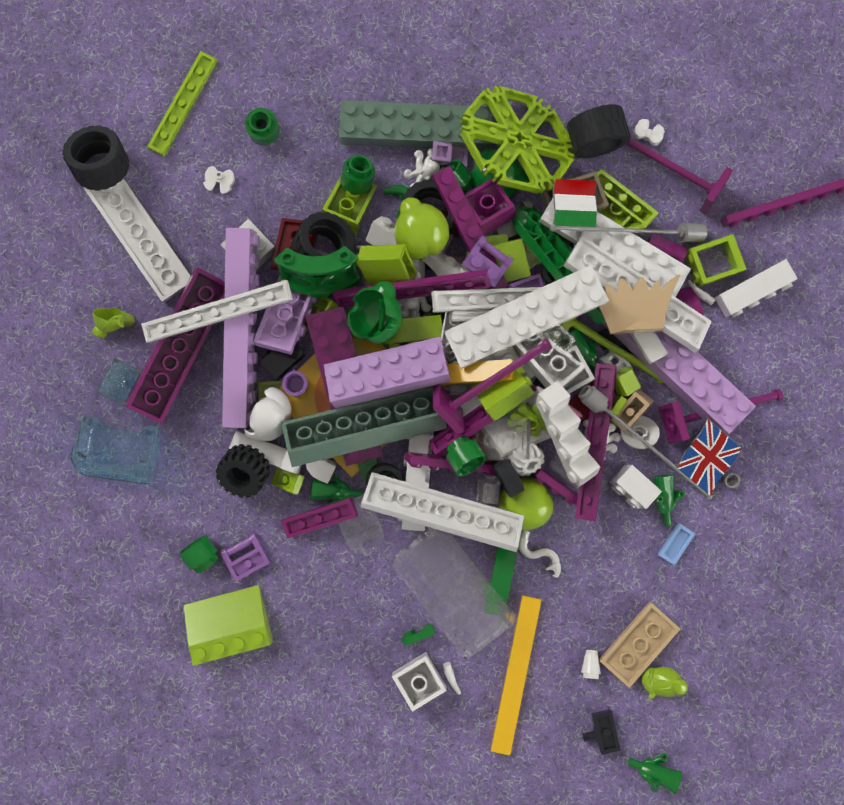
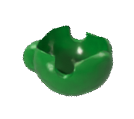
(514, 172)
(365, 314)

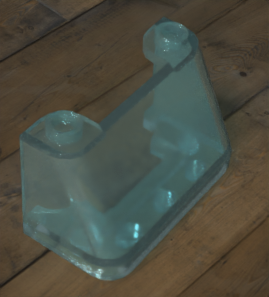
(116, 452)

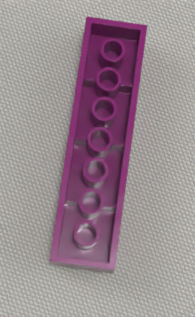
(175, 354)

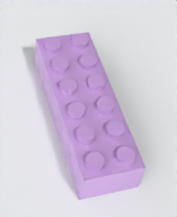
(387, 372)

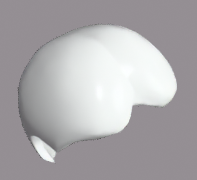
(268, 415)

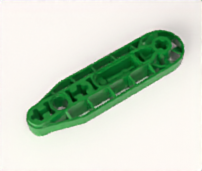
(548, 247)

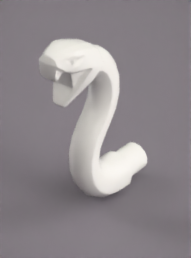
(555, 566)

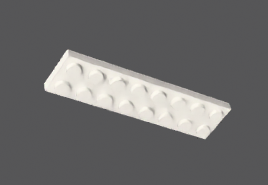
(141, 239)
(627, 248)
(526, 316)
(680, 321)
(443, 512)

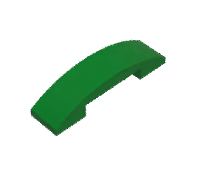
(503, 571)

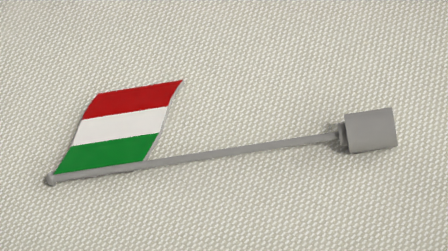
(577, 211)

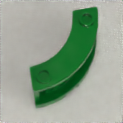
(299, 268)

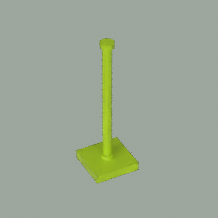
(609, 345)

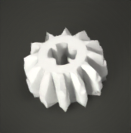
(528, 466)

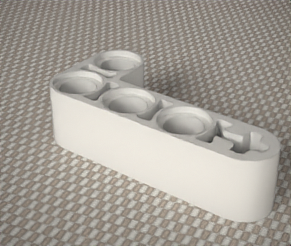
(275, 454)

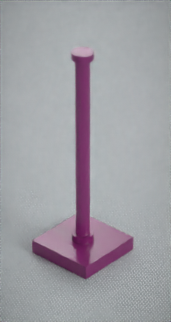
(713, 189)
(450, 409)
(675, 422)

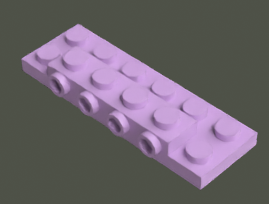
(285, 323)

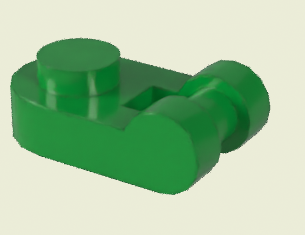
(412, 636)

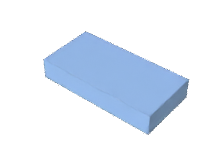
(676, 544)

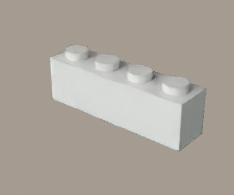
(755, 288)

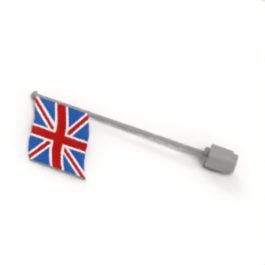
(703, 460)

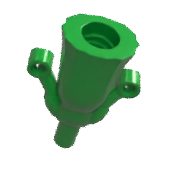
(588, 352)
(331, 491)
(665, 500)
(657, 774)

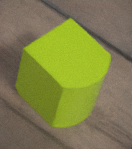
(626, 381)

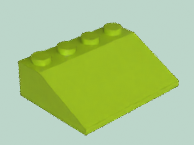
(227, 625)

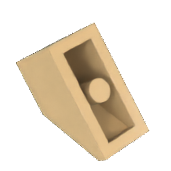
(633, 409)

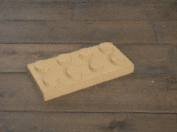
(639, 644)

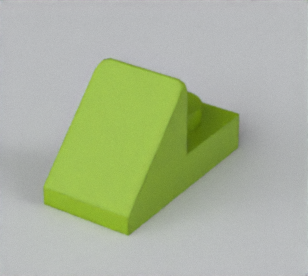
(287, 480)

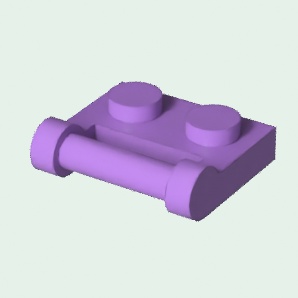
(476, 261)
(247, 563)

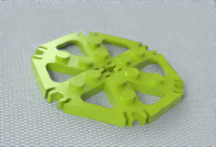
(506, 133)

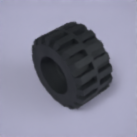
(234, 479)

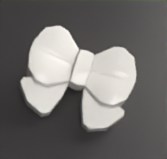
(653, 136)
(225, 179)

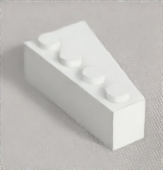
(551, 364)

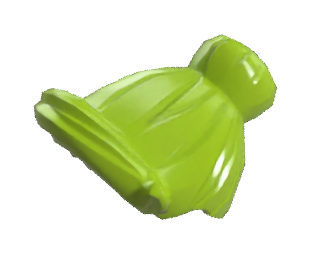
(109, 321)
(663, 682)

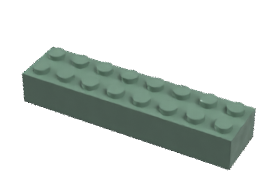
(405, 124)
(361, 426)

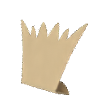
(637, 308)

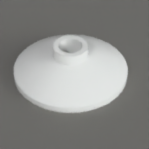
(646, 428)

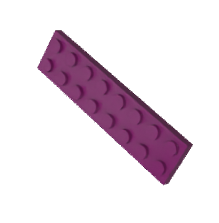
(331, 344)

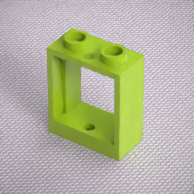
(732, 252)

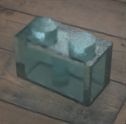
(119, 381)

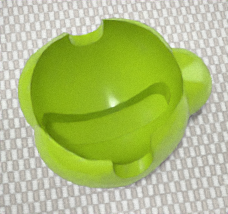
(421, 229)
(532, 503)

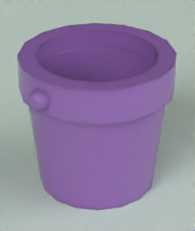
(295, 383)

